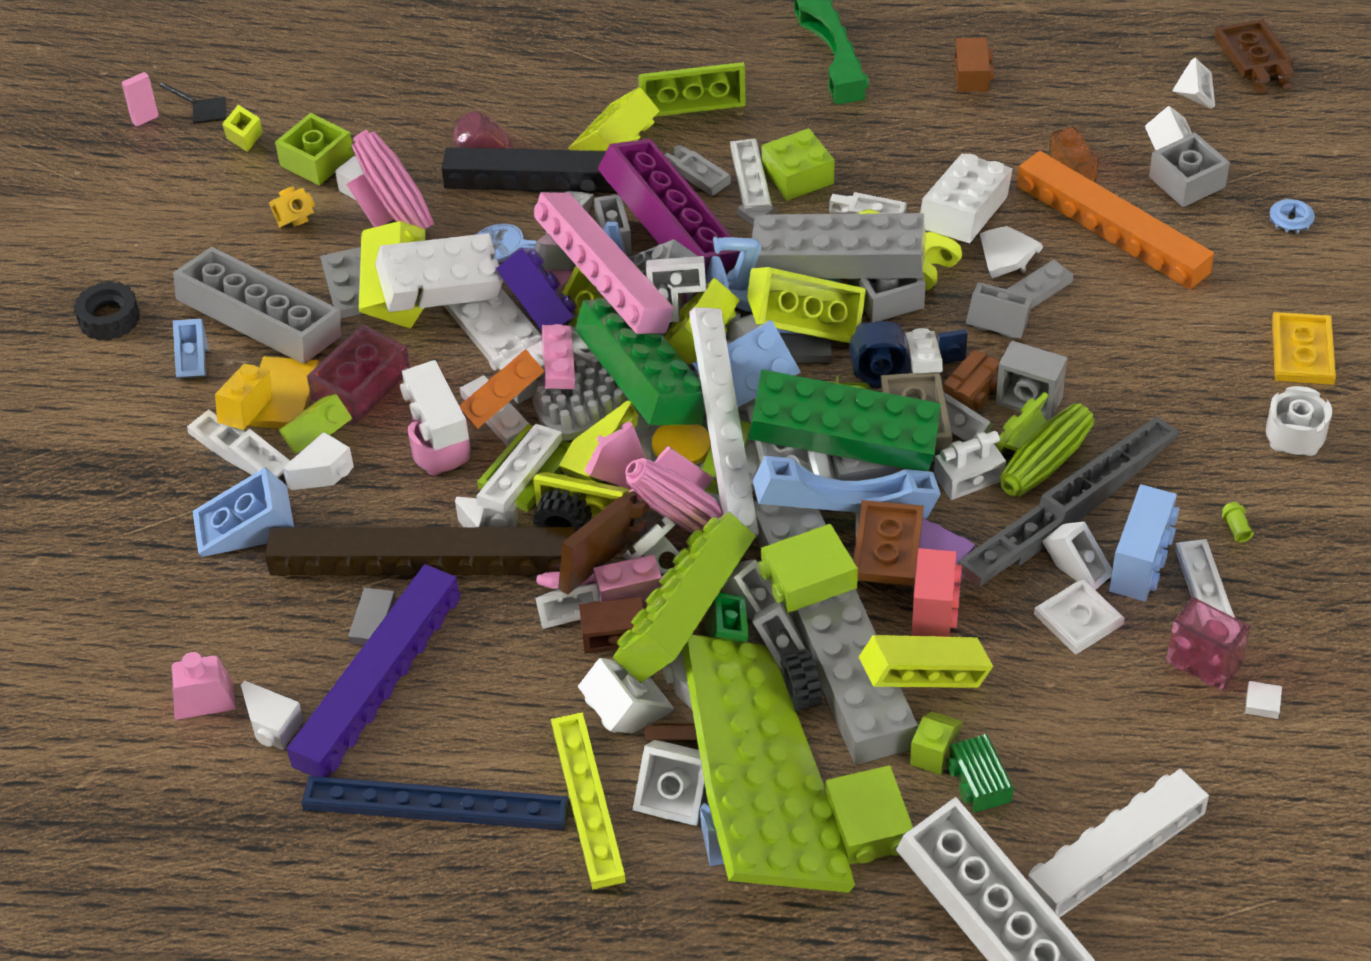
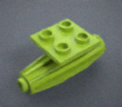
(1040, 444)

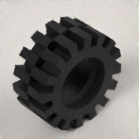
(561, 511)
(801, 679)

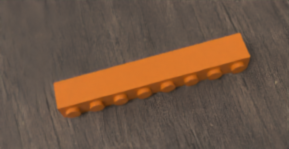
(1115, 220)

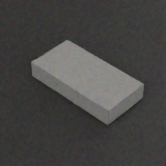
(370, 612)

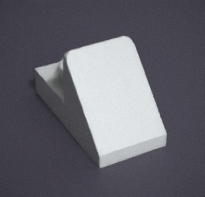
(474, 515)

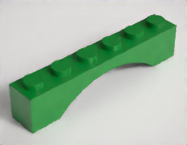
(845, 74)

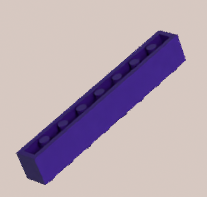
(374, 673)

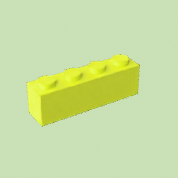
(925, 661)

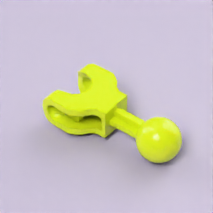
(938, 250)

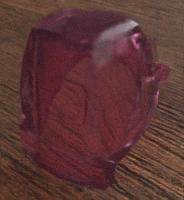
(480, 131)

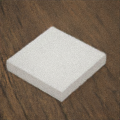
(1079, 616)

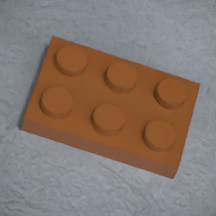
(888, 542)

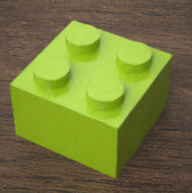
(314, 149)
(798, 164)

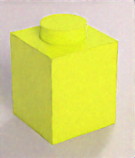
(242, 128)

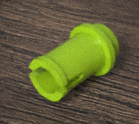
(1235, 516)

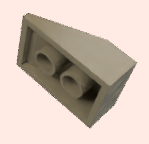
(924, 387)

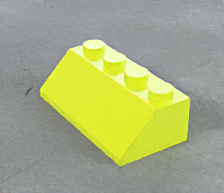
(370, 292)
(805, 303)

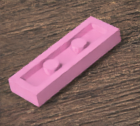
(558, 357)

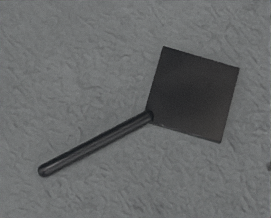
(203, 110)

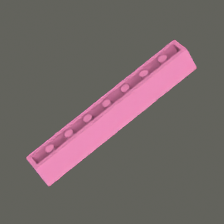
(603, 263)

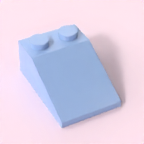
(243, 515)

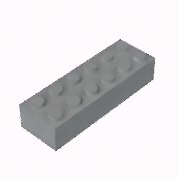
(843, 244)
(257, 304)

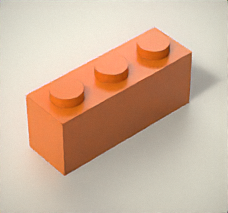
(500, 389)

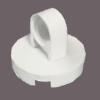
(653, 543)

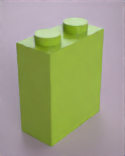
(808, 568)
(868, 813)

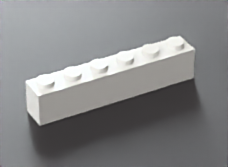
(1118, 842)

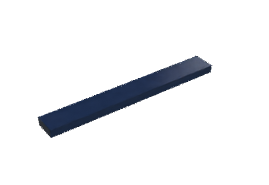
(436, 803)

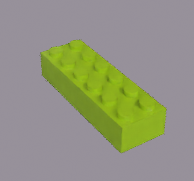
(683, 596)

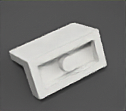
(1167, 128)

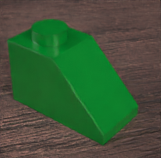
(727, 619)

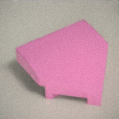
(614, 455)

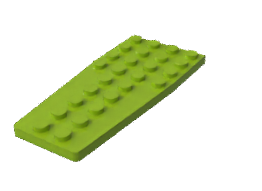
(761, 771)

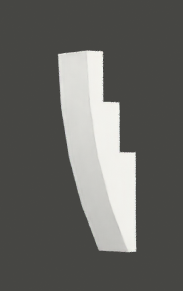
(237, 446)

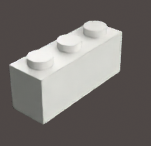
(434, 405)

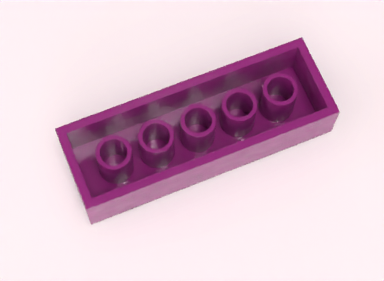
(664, 199)

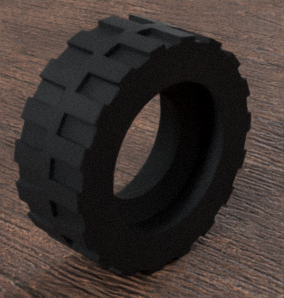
(110, 326)

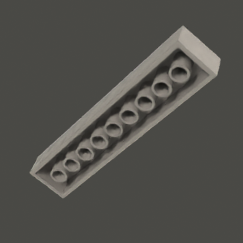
(836, 630)

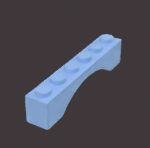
(787, 483)

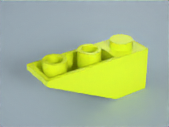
(583, 446)

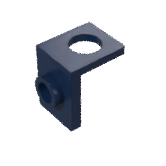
(952, 345)

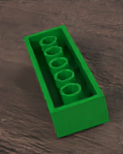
(642, 366)
(844, 421)

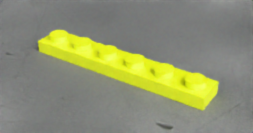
(588, 801)

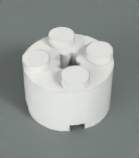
(1298, 421)

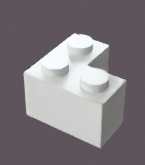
(677, 276)

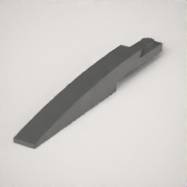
(1068, 502)

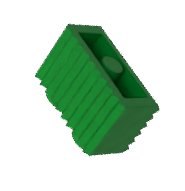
(980, 773)

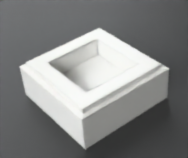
(1263, 699)

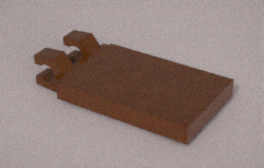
(1256, 53)
(600, 540)

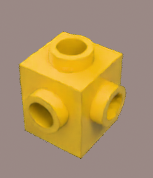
(283, 208)

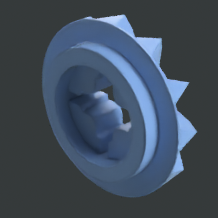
(1283, 210)

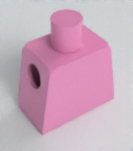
(201, 686)

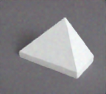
(1196, 84)
(559, 608)

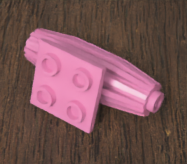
(386, 187)
(674, 489)

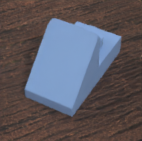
(190, 348)

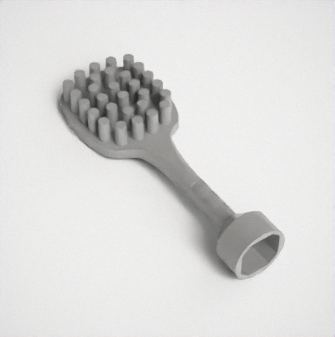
(595, 393)

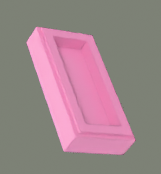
(140, 99)

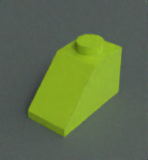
(323, 416)
(933, 741)

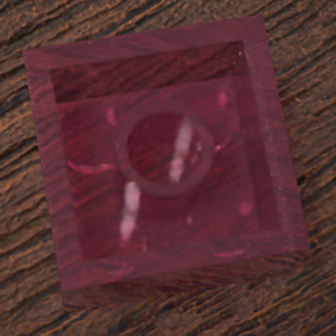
(1207, 643)

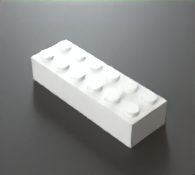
(985, 890)

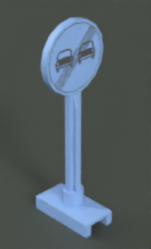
(509, 239)

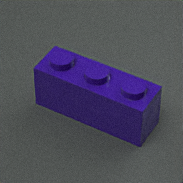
(537, 289)

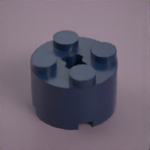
(879, 350)

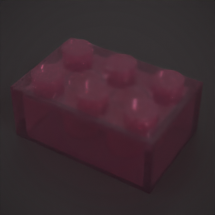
(360, 371)

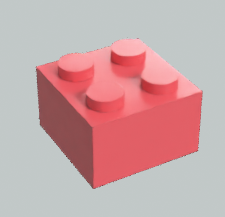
(936, 593)

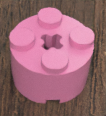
(440, 460)

